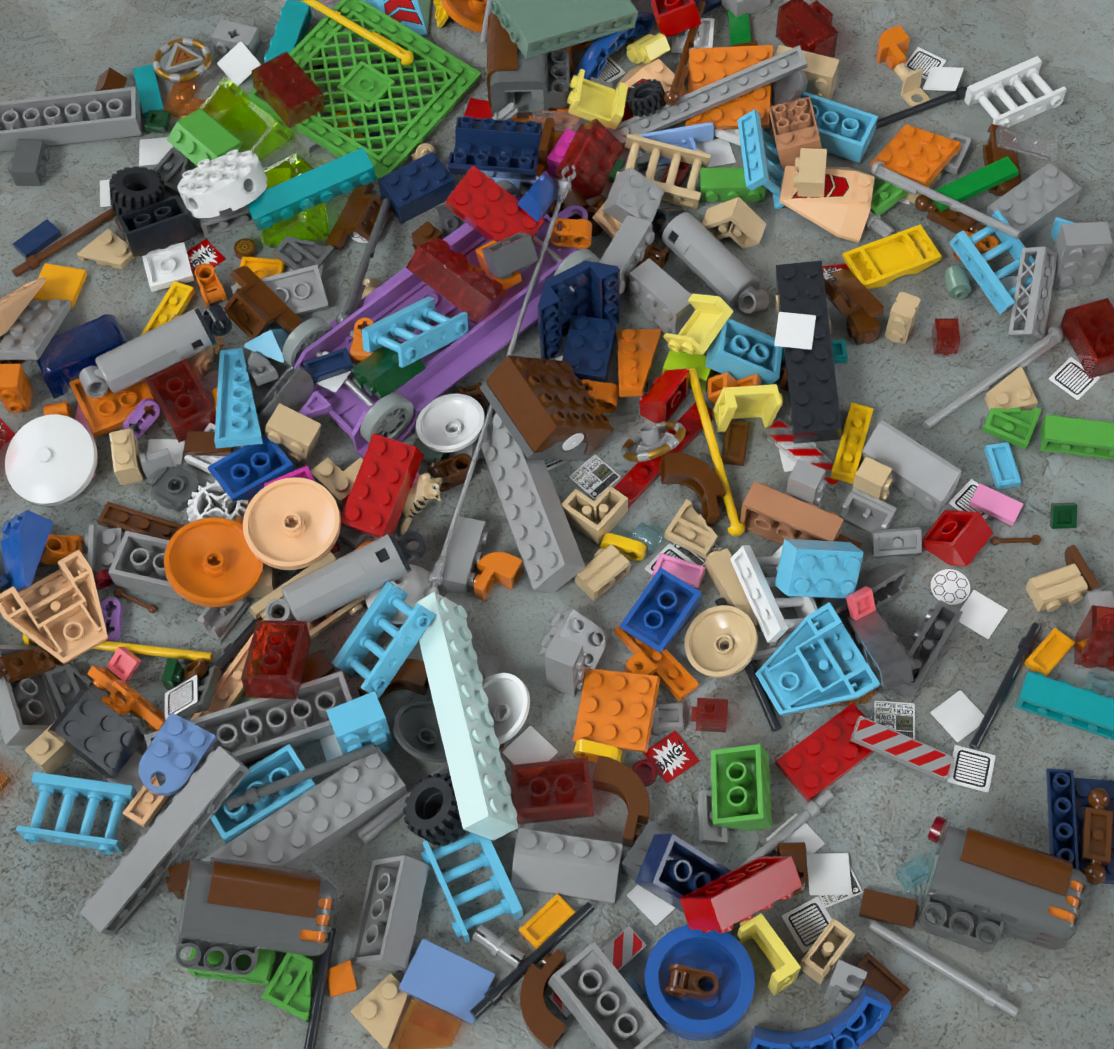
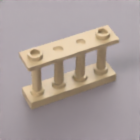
(676, 195)
(258, 609)

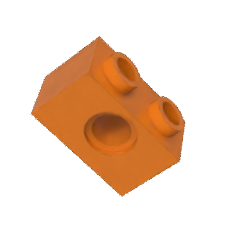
(15, 388)

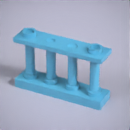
(755, 154)
(980, 270)
(409, 319)
(369, 630)
(71, 789)
(497, 882)

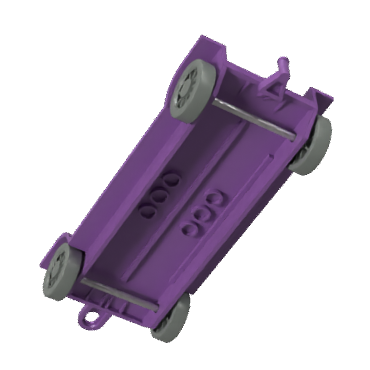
(397, 413)

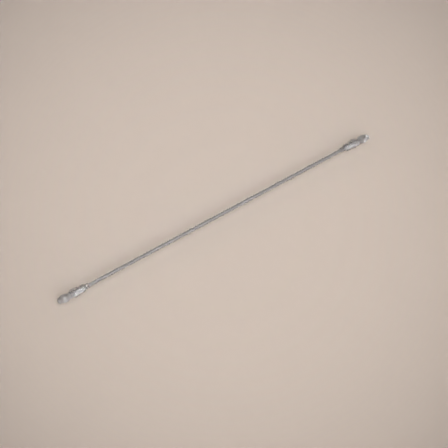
(436, 575)

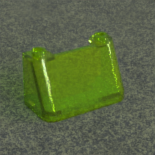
(245, 120)
(306, 225)

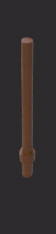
(32, 261)

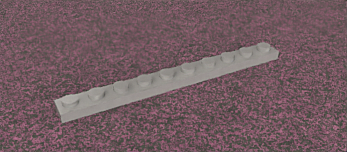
(715, 94)

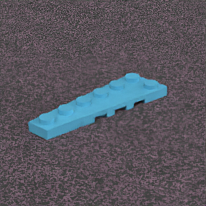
(235, 408)

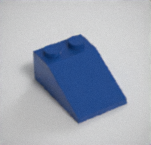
(248, 468)
(23, 546)
(662, 610)

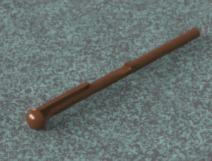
(673, 96)

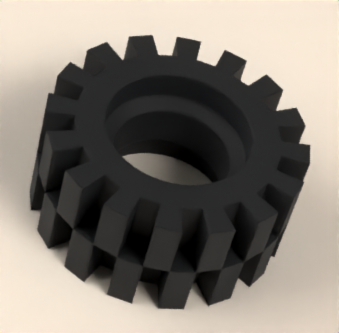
(646, 97)

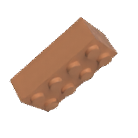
(784, 517)

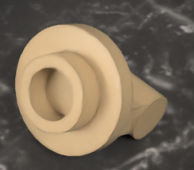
(422, 150)
(371, 285)

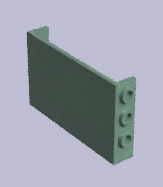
(557, 24)

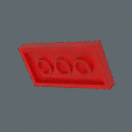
(824, 755)

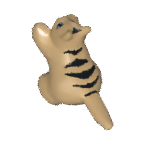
(418, 497)

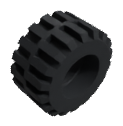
(135, 189)
(422, 810)

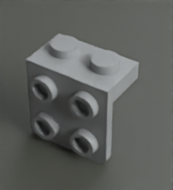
(580, 630)

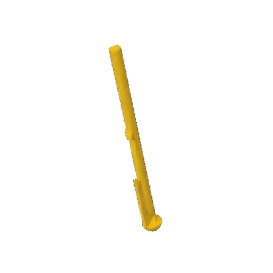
(405, 56)
(736, 528)
(146, 650)

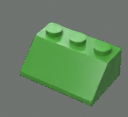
(202, 137)
(741, 788)

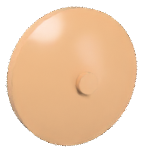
(292, 523)

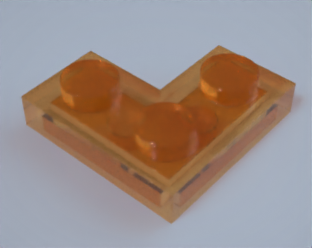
(181, 100)

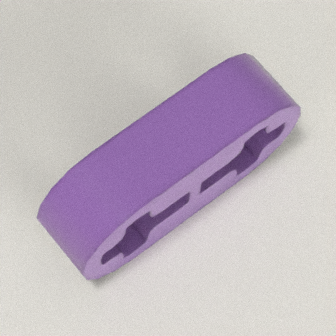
(137, 414)
(115, 620)

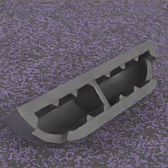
(789, 88)
(290, 390)
(885, 584)

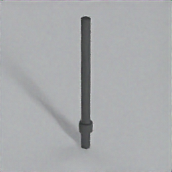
(253, 795)

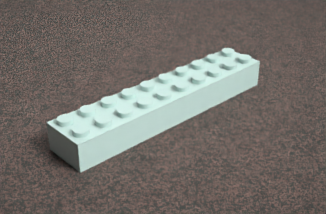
(465, 721)

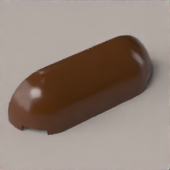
(993, 153)

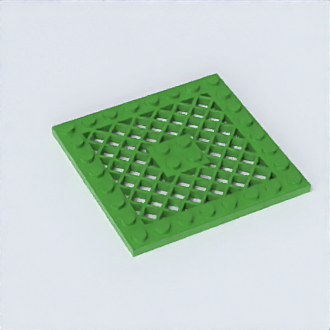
(369, 87)

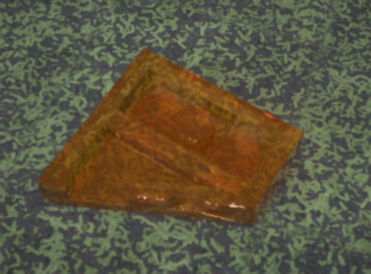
(426, 1028)

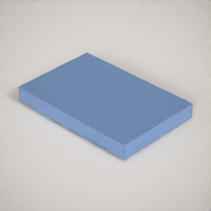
(446, 981)

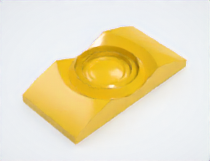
(892, 257)

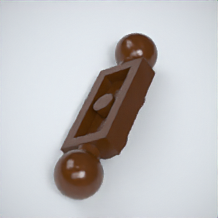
(948, 218)
(27, 664)
(1097, 836)

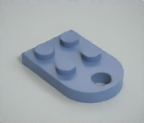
(176, 754)

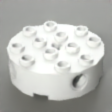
(222, 184)

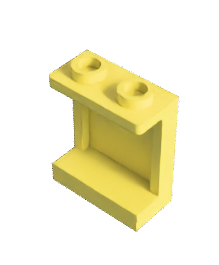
(597, 101)
(702, 326)
(747, 402)
(774, 950)

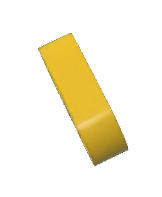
(628, 547)
(592, 750)

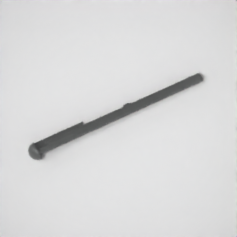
(358, 288)

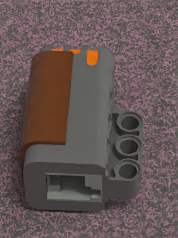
(530, 82)
(1000, 889)
(252, 907)

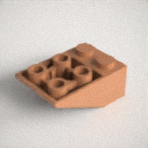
(794, 129)

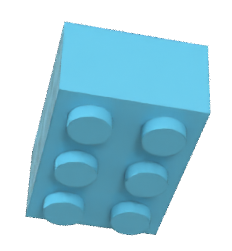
(744, 353)
(818, 568)
(360, 724)

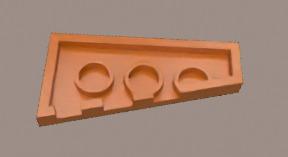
(635, 359)

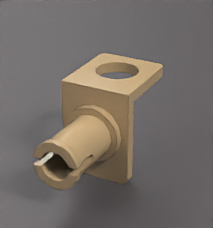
(911, 84)

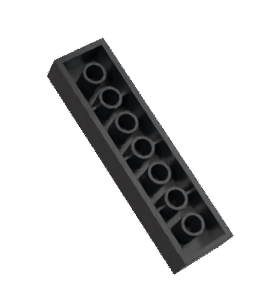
(809, 372)

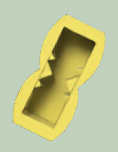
(648, 48)

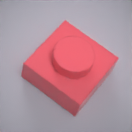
(861, 603)
(124, 663)

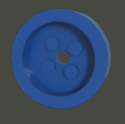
(708, 952)

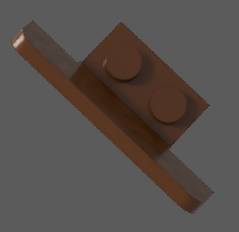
(357, 216)
(851, 295)
(257, 305)

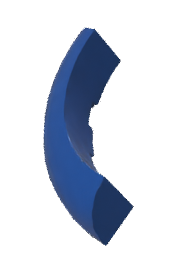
(595, 56)
(539, 197)
(843, 1032)

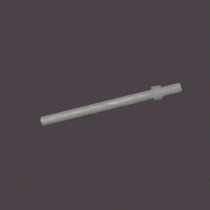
(809, 811)
(990, 996)

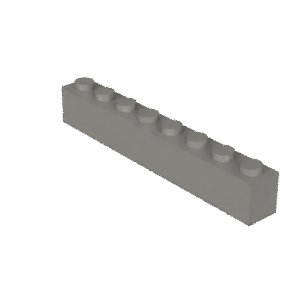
(164, 841)

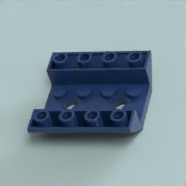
(496, 148)
(582, 290)
(1066, 804)

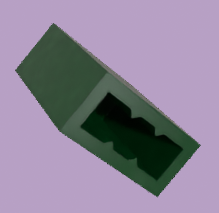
(381, 372)

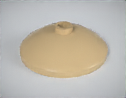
(711, 632)

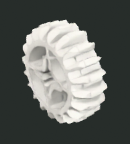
(214, 496)

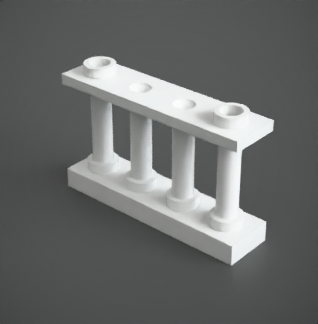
(1014, 78)
(761, 598)

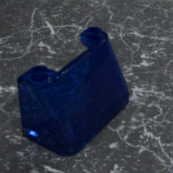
(77, 349)

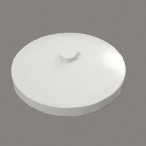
(51, 460)

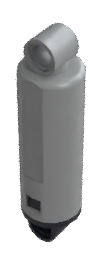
(710, 260)
(155, 351)
(347, 578)

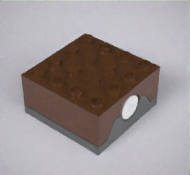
(546, 408)

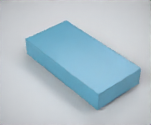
(1002, 465)

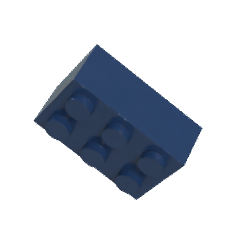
(417, 187)
(590, 347)
(676, 869)

